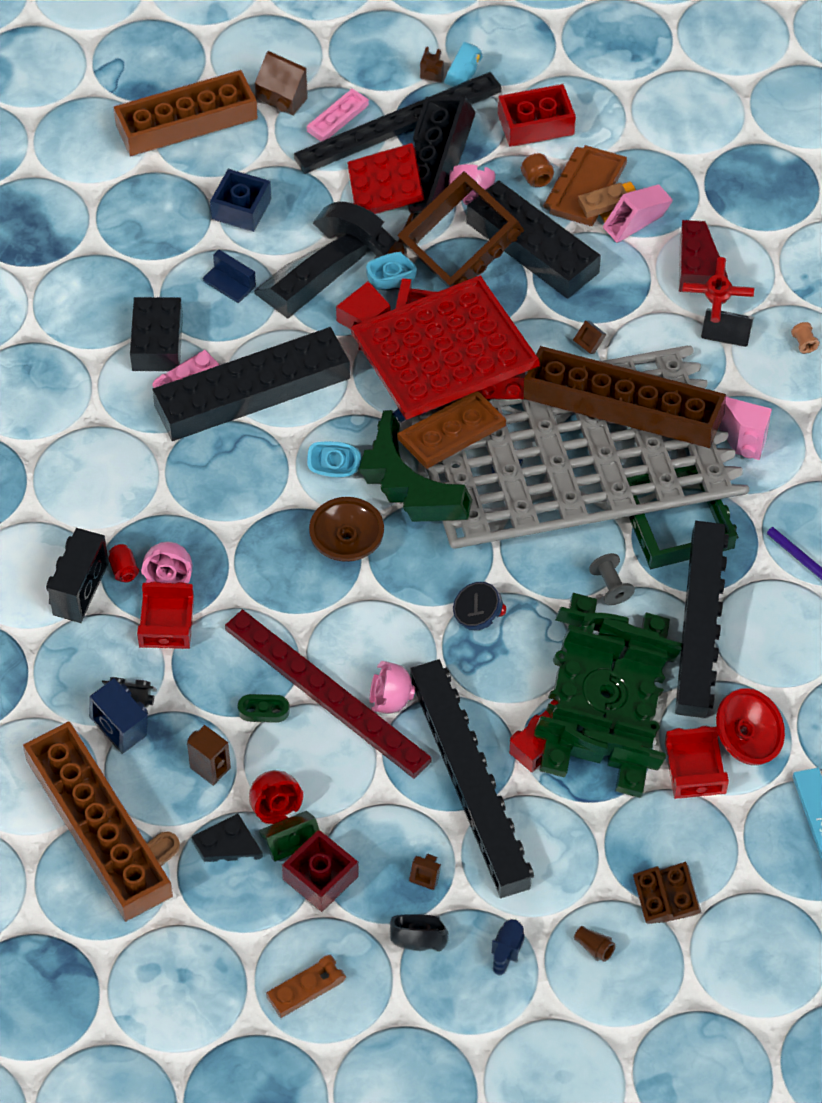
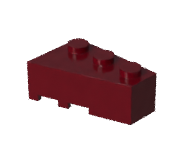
(697, 253)

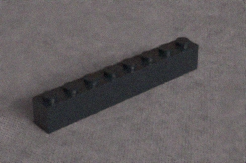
(700, 619)

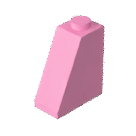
(637, 211)

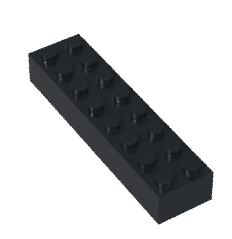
(251, 383)

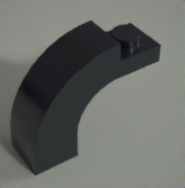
(356, 221)

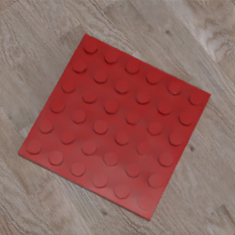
(444, 347)

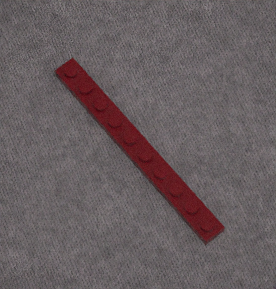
(328, 694)

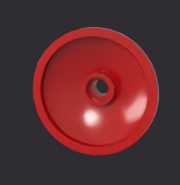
(760, 726)

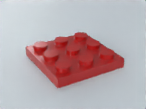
(386, 179)

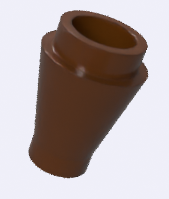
(596, 944)

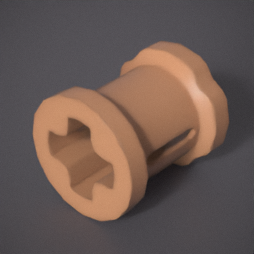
(805, 337)

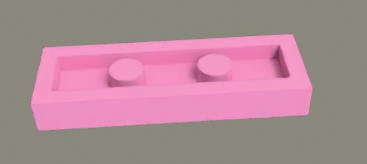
(337, 115)

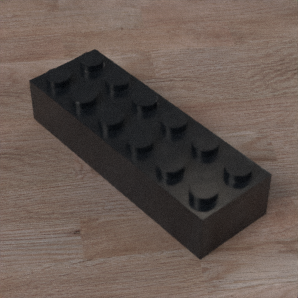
(542, 246)

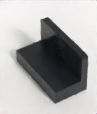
(731, 329)

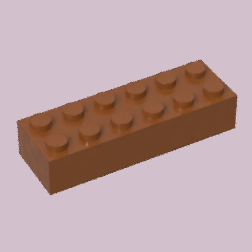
(185, 112)

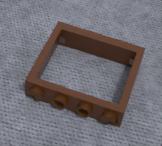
(439, 209)

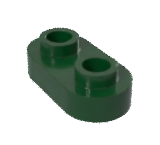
(264, 707)

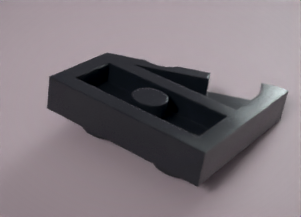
(226, 841)

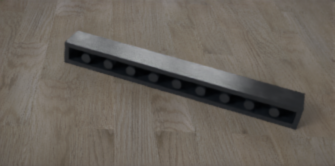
(470, 779)

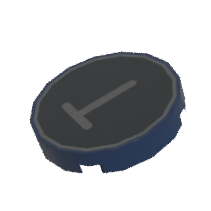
(477, 605)

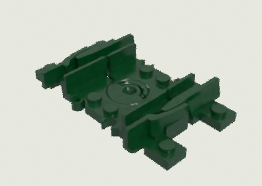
(585, 671)

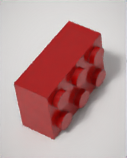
(536, 115)

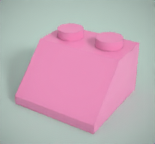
(746, 427)

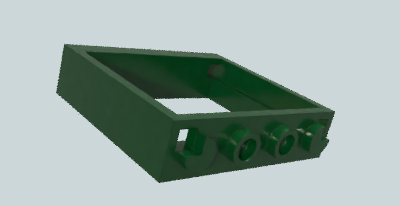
(659, 558)

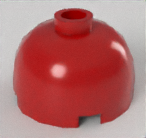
(275, 796)

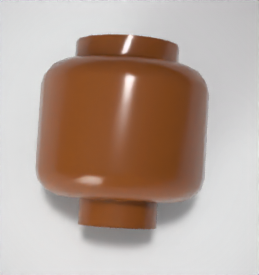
(537, 170)

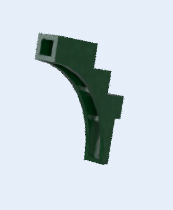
(420, 496)

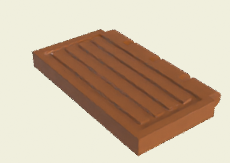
(583, 173)

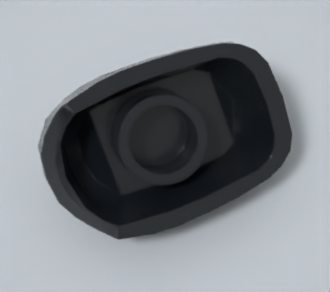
(418, 932)

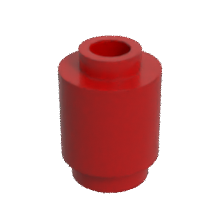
(123, 563)

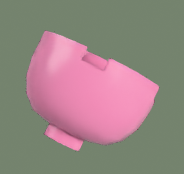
(483, 178)
(167, 564)
(391, 688)

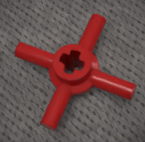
(718, 289)

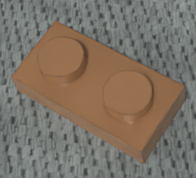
(601, 200)

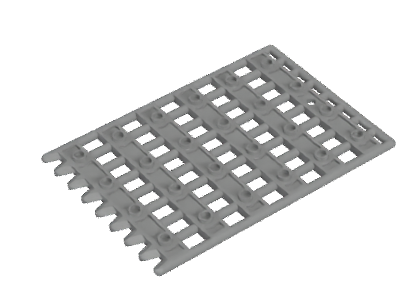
(602, 455)

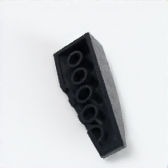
(440, 143)
(310, 274)

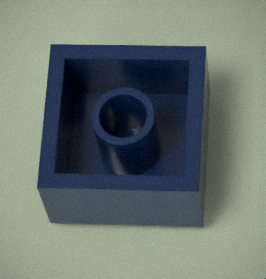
(240, 200)
(118, 715)

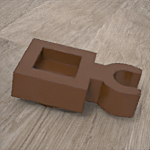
(431, 67)

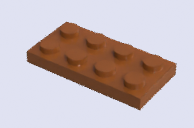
(451, 429)

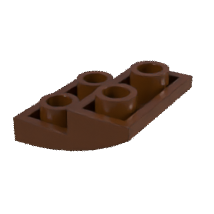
(667, 893)

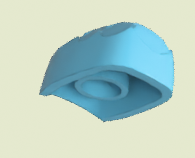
(464, 65)
(388, 271)
(333, 459)

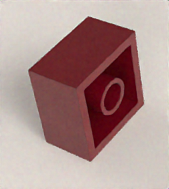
(320, 870)

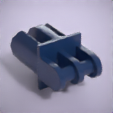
(507, 945)

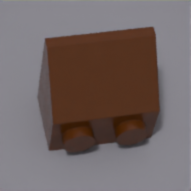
(281, 83)

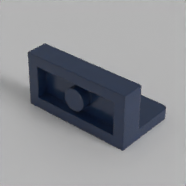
(230, 277)

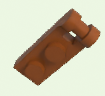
(305, 986)

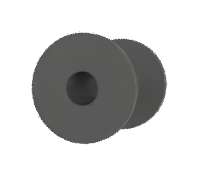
(605, 566)

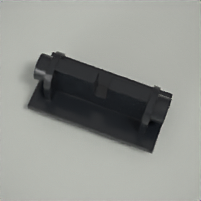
(139, 691)

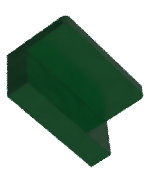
(289, 834)

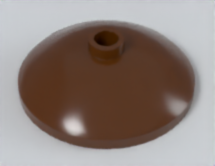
(342, 519)

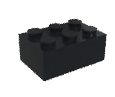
(156, 333)
(77, 575)

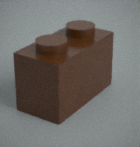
(208, 754)

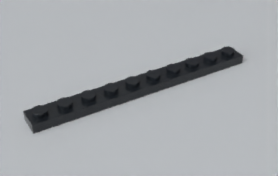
(388, 125)

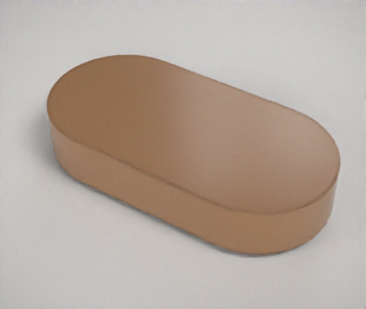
(164, 846)

